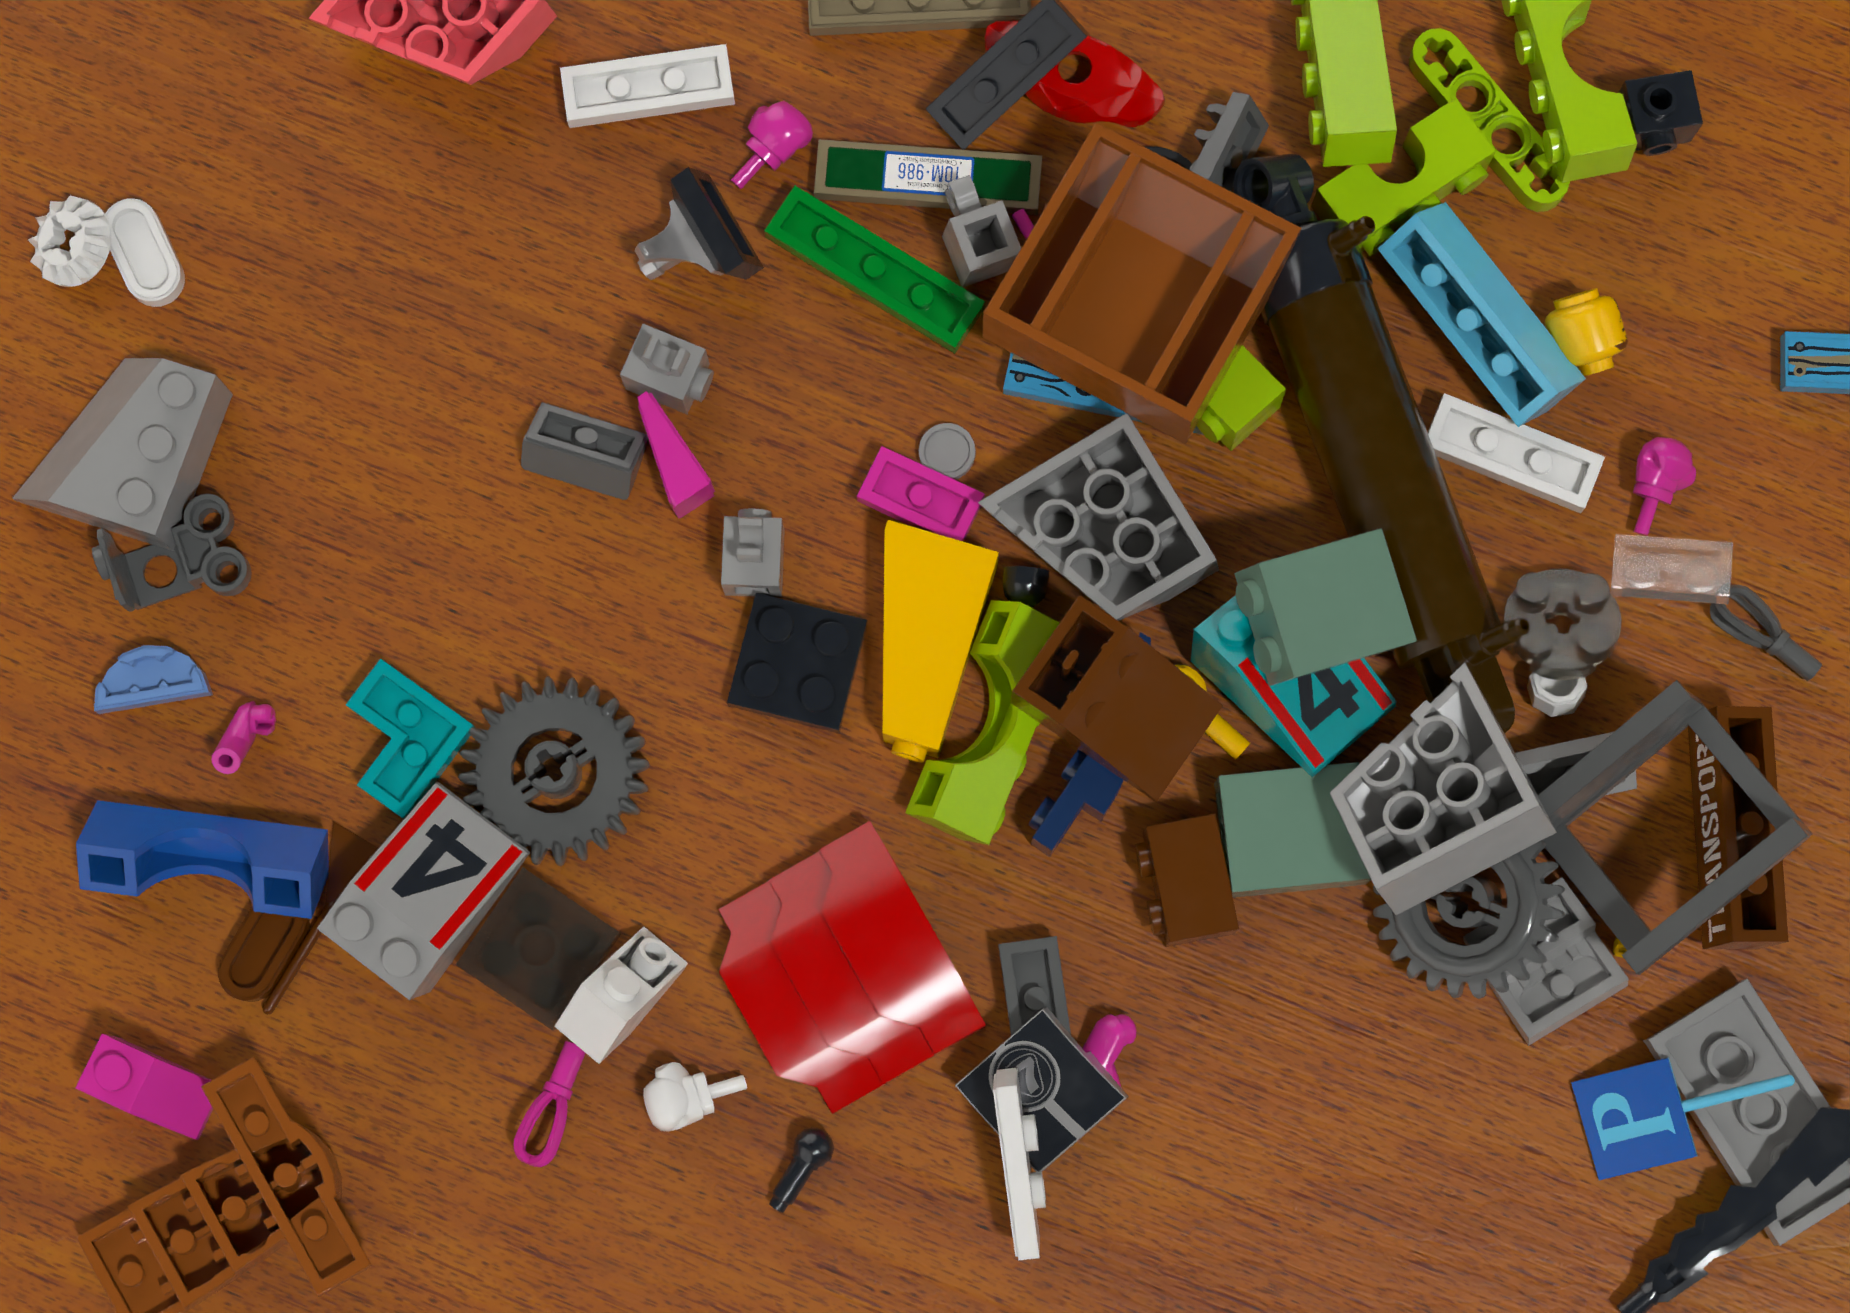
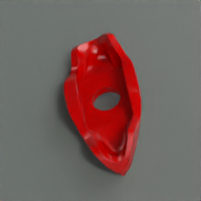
(1112, 93)

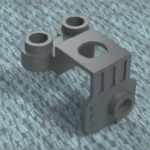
(195, 554)

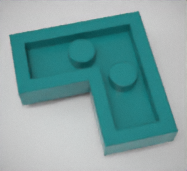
(421, 732)

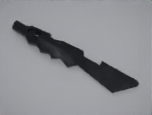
(1744, 1211)

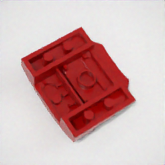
(843, 972)

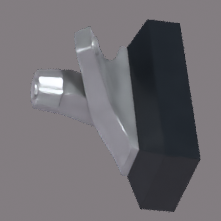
(699, 233)

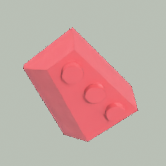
(447, 36)

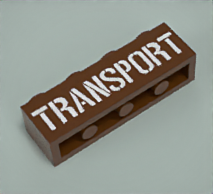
(1730, 827)

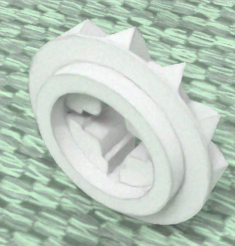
(88, 246)

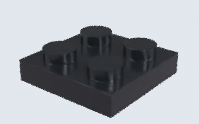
(797, 663)

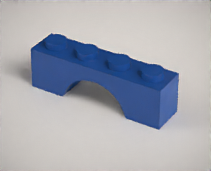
(137, 846)

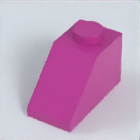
(146, 1086)

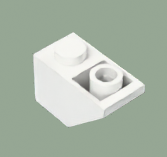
(620, 994)

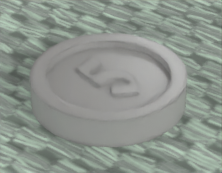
(947, 450)

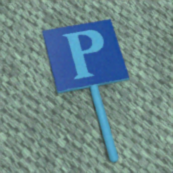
(1639, 1118)

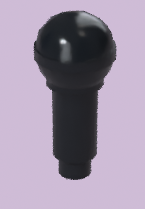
(811, 1150)

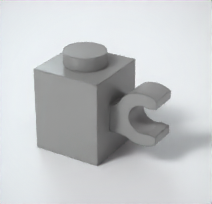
(978, 237)
(668, 369)
(753, 554)

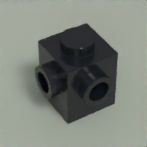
(1662, 111)

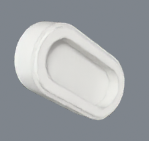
(144, 253)

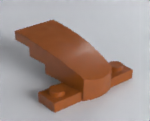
(230, 1211)

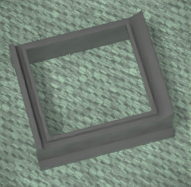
(1616, 760)

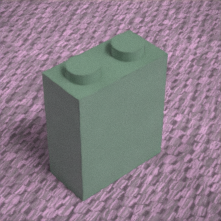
(1324, 607)
(1286, 832)

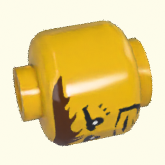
(1587, 330)

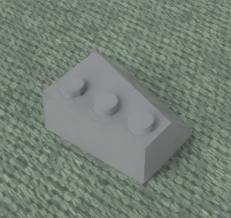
(134, 451)
(1107, 522)
(1440, 799)

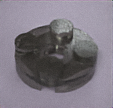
(1580, 598)

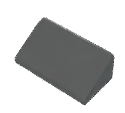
(583, 451)

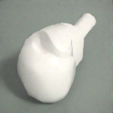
(681, 1099)

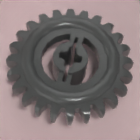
(603, 740)
(1515, 939)

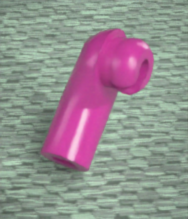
(240, 735)
(1108, 1040)

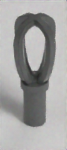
(1779, 641)

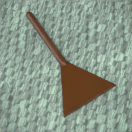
(347, 857)

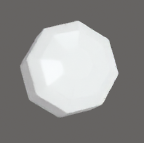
(1556, 696)

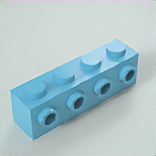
(1481, 313)

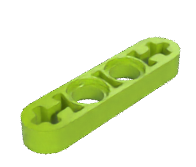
(1495, 115)

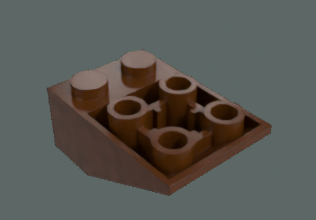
(1115, 699)

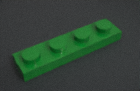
(874, 269)

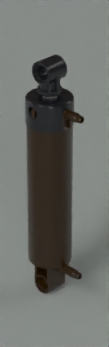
(1375, 436)

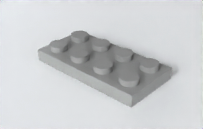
(1738, 1044)

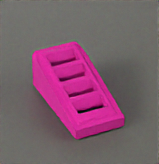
(681, 473)

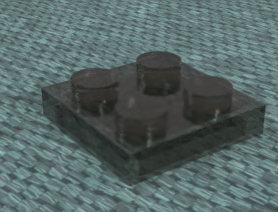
(537, 948)

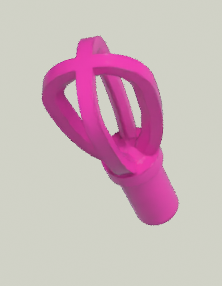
(558, 1089)

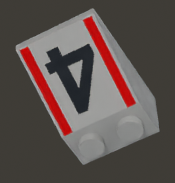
(424, 892)

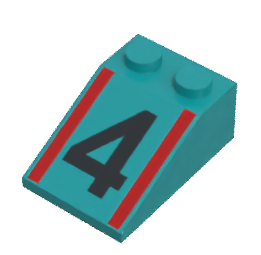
(1305, 716)

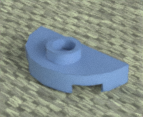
(149, 678)

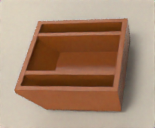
(1139, 282)

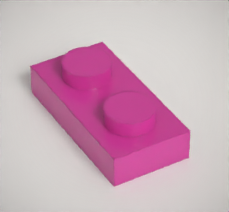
(919, 496)

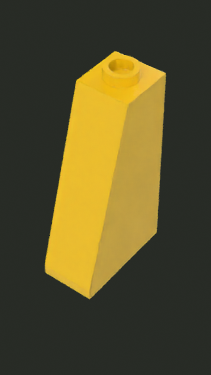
(930, 623)

